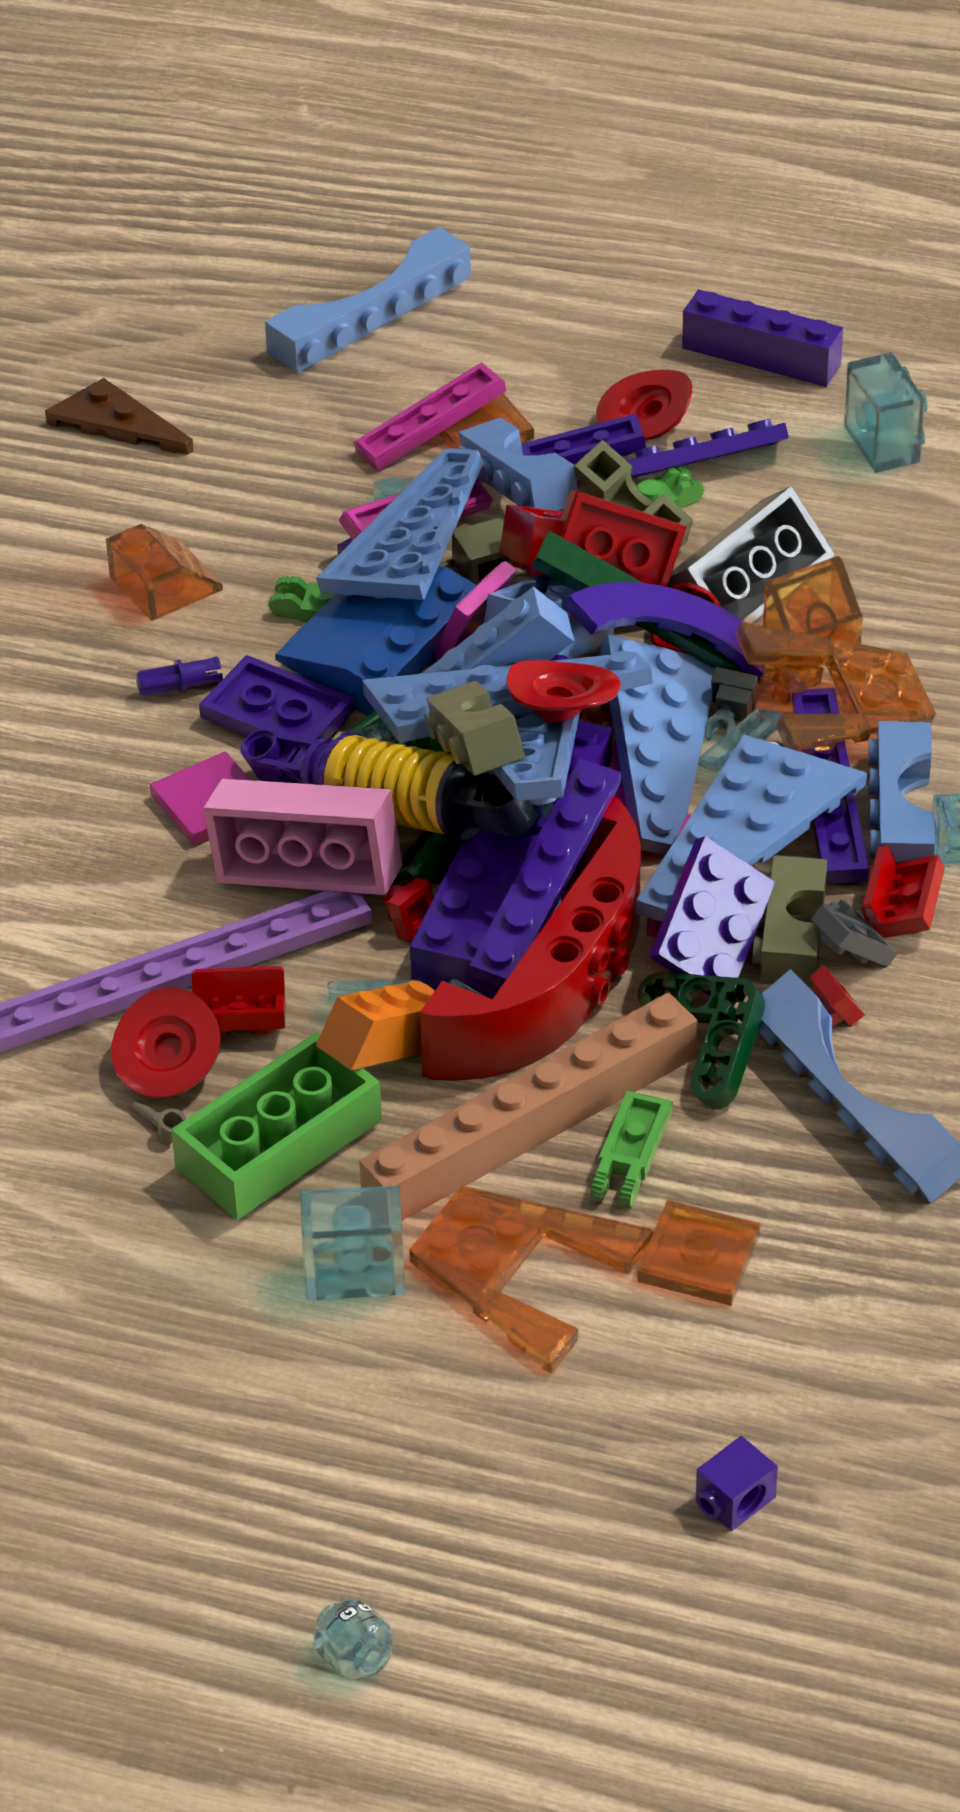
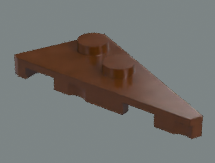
(118, 416)

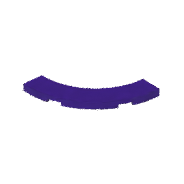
(669, 608)

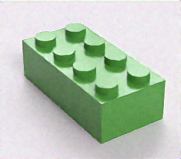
(275, 1127)

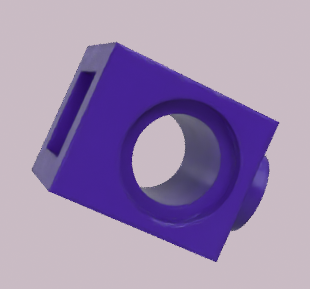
(736, 1483)

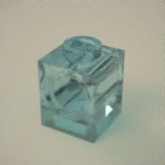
(947, 827)

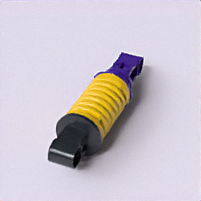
(425, 784)

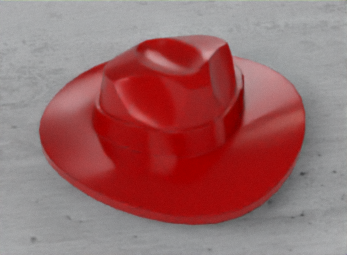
(653, 395)
(560, 688)
(165, 1043)

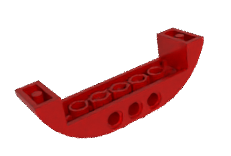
(557, 977)

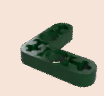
(722, 1021)

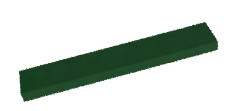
(583, 570)

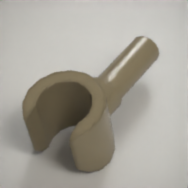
(163, 1120)

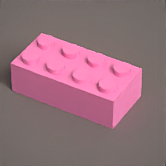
(303, 836)

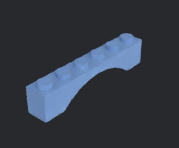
(317, 330)
(912, 1141)

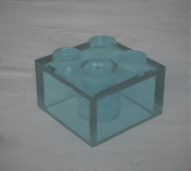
(884, 412)
(352, 1243)

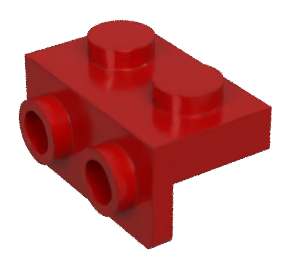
(901, 894)
(243, 997)

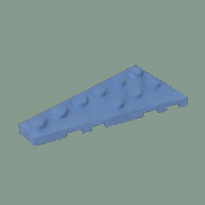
(409, 537)
(403, 700)
(660, 738)
(546, 763)
(753, 810)

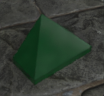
(427, 858)

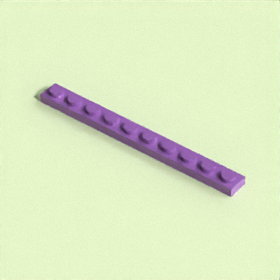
(229, 946)

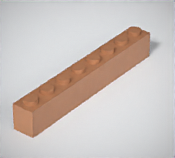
(534, 1105)

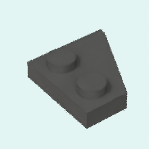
(849, 931)

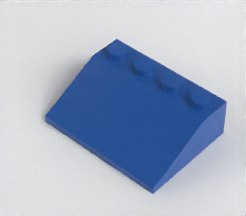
(373, 637)

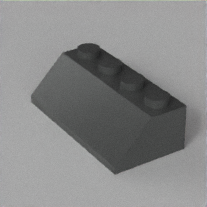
(757, 547)

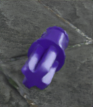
(179, 676)

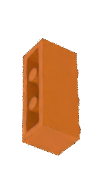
(375, 1025)

